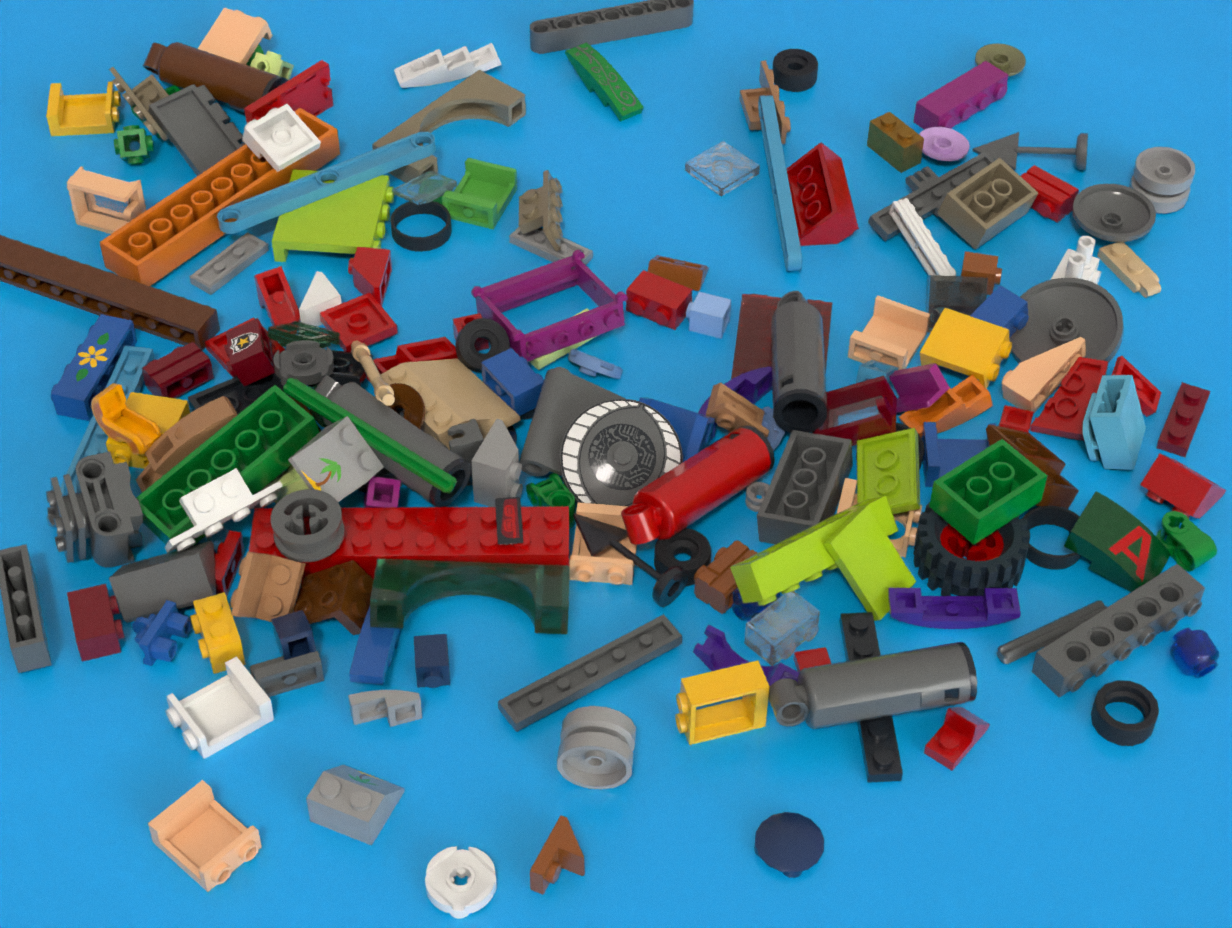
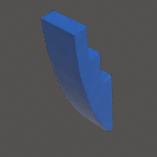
(373, 653)

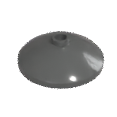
(1114, 212)

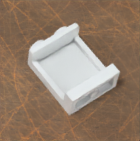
(221, 711)

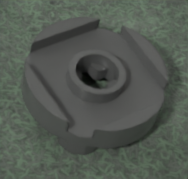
(289, 362)

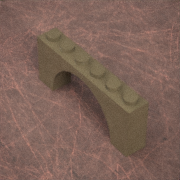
(474, 98)

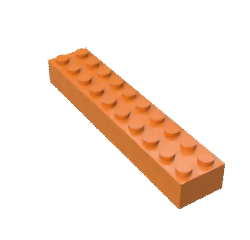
(188, 217)

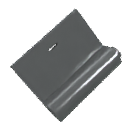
(559, 403)

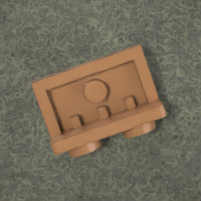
(733, 410)

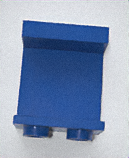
(691, 427)
(946, 454)

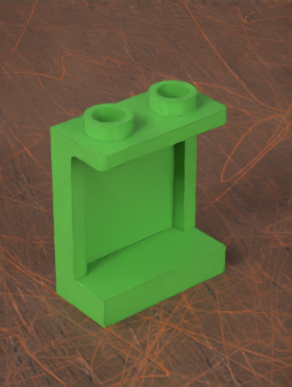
(481, 193)

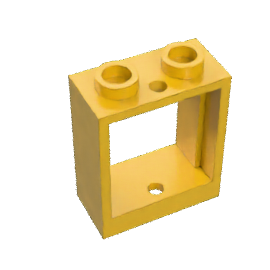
(725, 718)

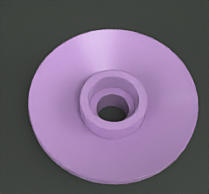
(944, 144)

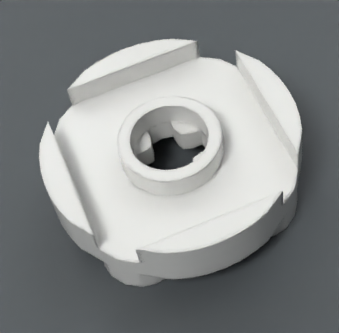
(460, 899)

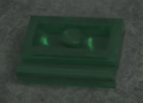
(298, 331)

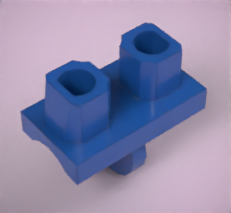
(155, 633)

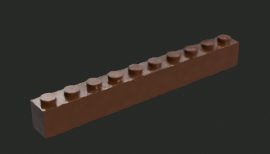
(106, 294)

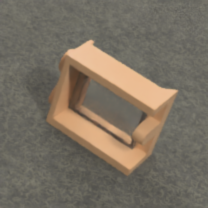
(104, 201)

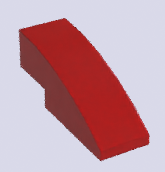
(425, 350)

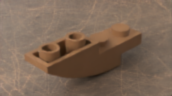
(184, 439)

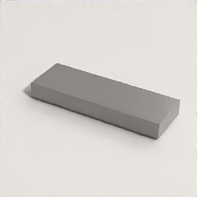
(538, 244)
(229, 263)

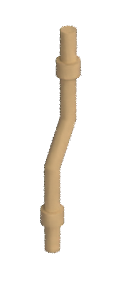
(382, 390)

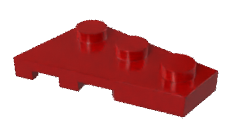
(1067, 408)

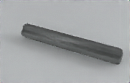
(1047, 634)

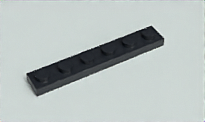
(876, 735)

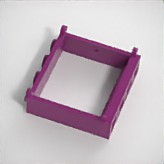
(541, 283)

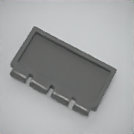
(197, 127)

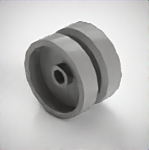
(1163, 177)
(596, 747)

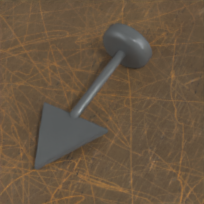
(1007, 150)

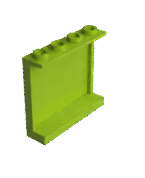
(337, 221)

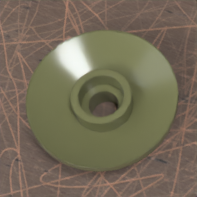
(1003, 57)

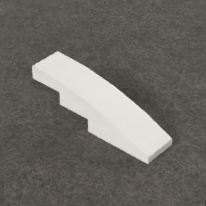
(439, 69)

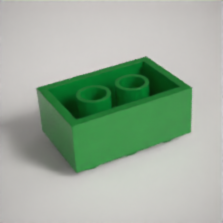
(987, 491)

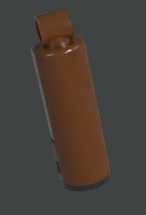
(227, 80)

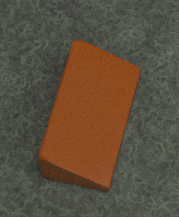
(679, 271)

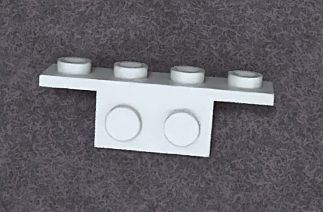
(217, 503)

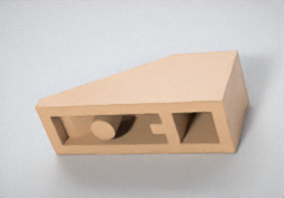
(1040, 375)

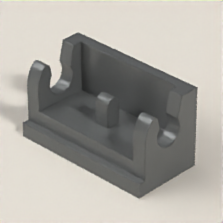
(468, 444)

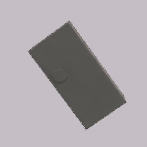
(804, 485)

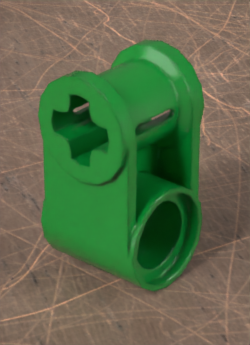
(551, 494)
(1186, 544)

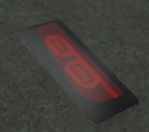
(509, 520)

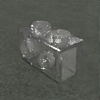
(782, 628)

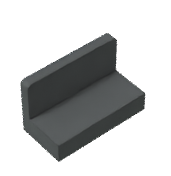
(282, 675)

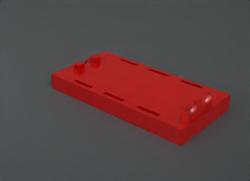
(303, 91)

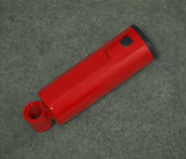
(698, 485)

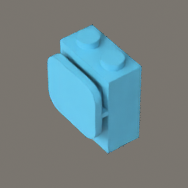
(1114, 423)

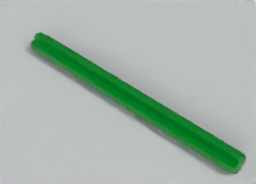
(372, 436)

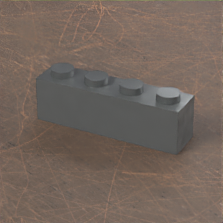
(23, 610)

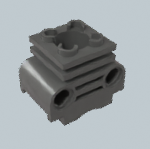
(100, 512)

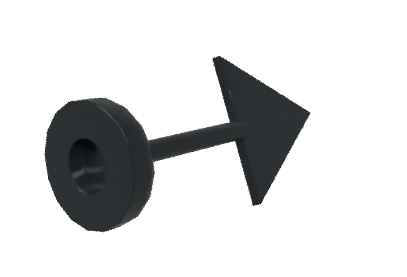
(602, 535)

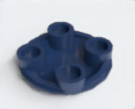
(789, 843)

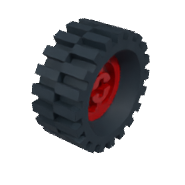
(992, 563)

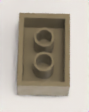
(987, 203)

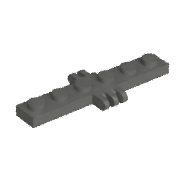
(928, 193)

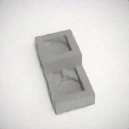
(394, 704)

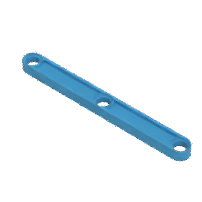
(779, 184)
(311, 187)

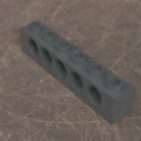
(1118, 630)

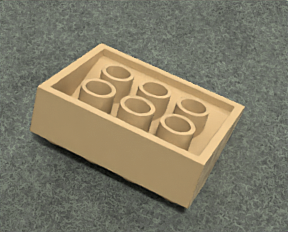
(451, 397)

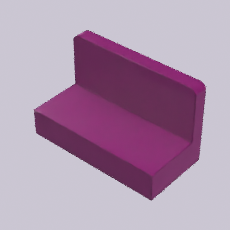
(918, 386)

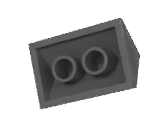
(174, 576)

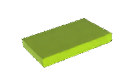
(890, 469)
(868, 561)

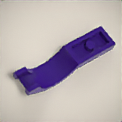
(719, 655)

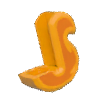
(123, 423)

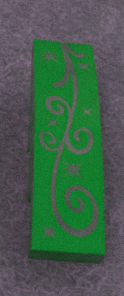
(603, 79)

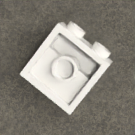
(280, 137)

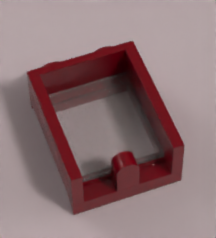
(860, 411)

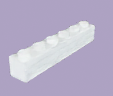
(920, 239)

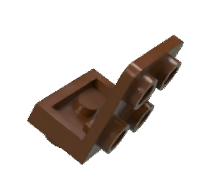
(337, 593)

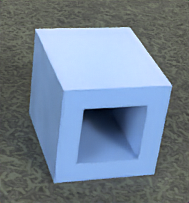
(709, 314)

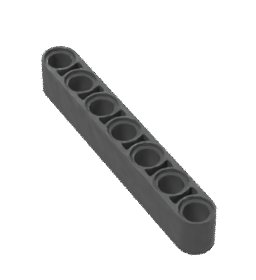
(609, 24)

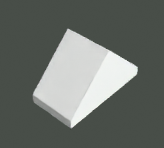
(318, 298)

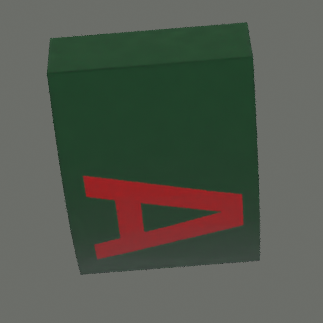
(1117, 544)

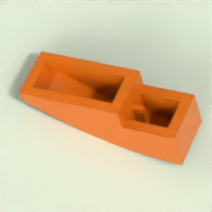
(952, 408)

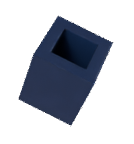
(293, 635)
(431, 660)

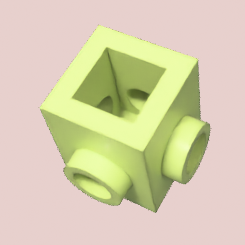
(273, 64)

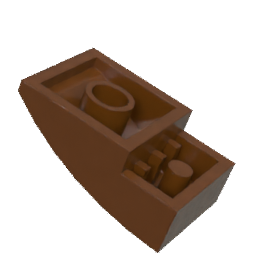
(1057, 489)

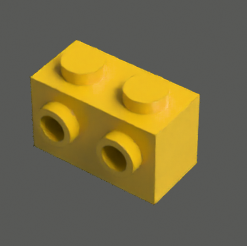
(218, 631)

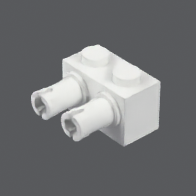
(1080, 262)

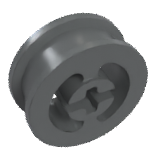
(290, 526)

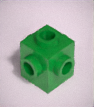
(129, 135)

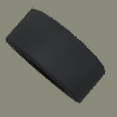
(1132, 694)

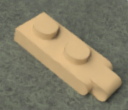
(1130, 269)

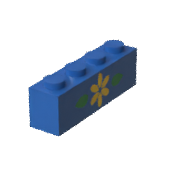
(92, 366)

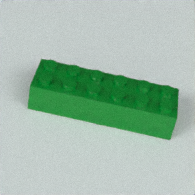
(253, 442)

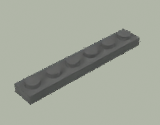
(589, 672)

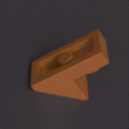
(558, 852)

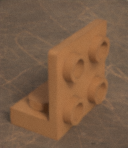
(266, 586)

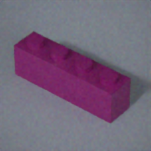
(961, 97)

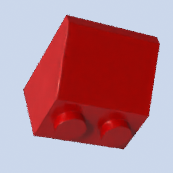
(1181, 486)

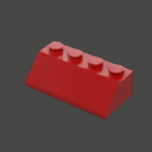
(821, 198)

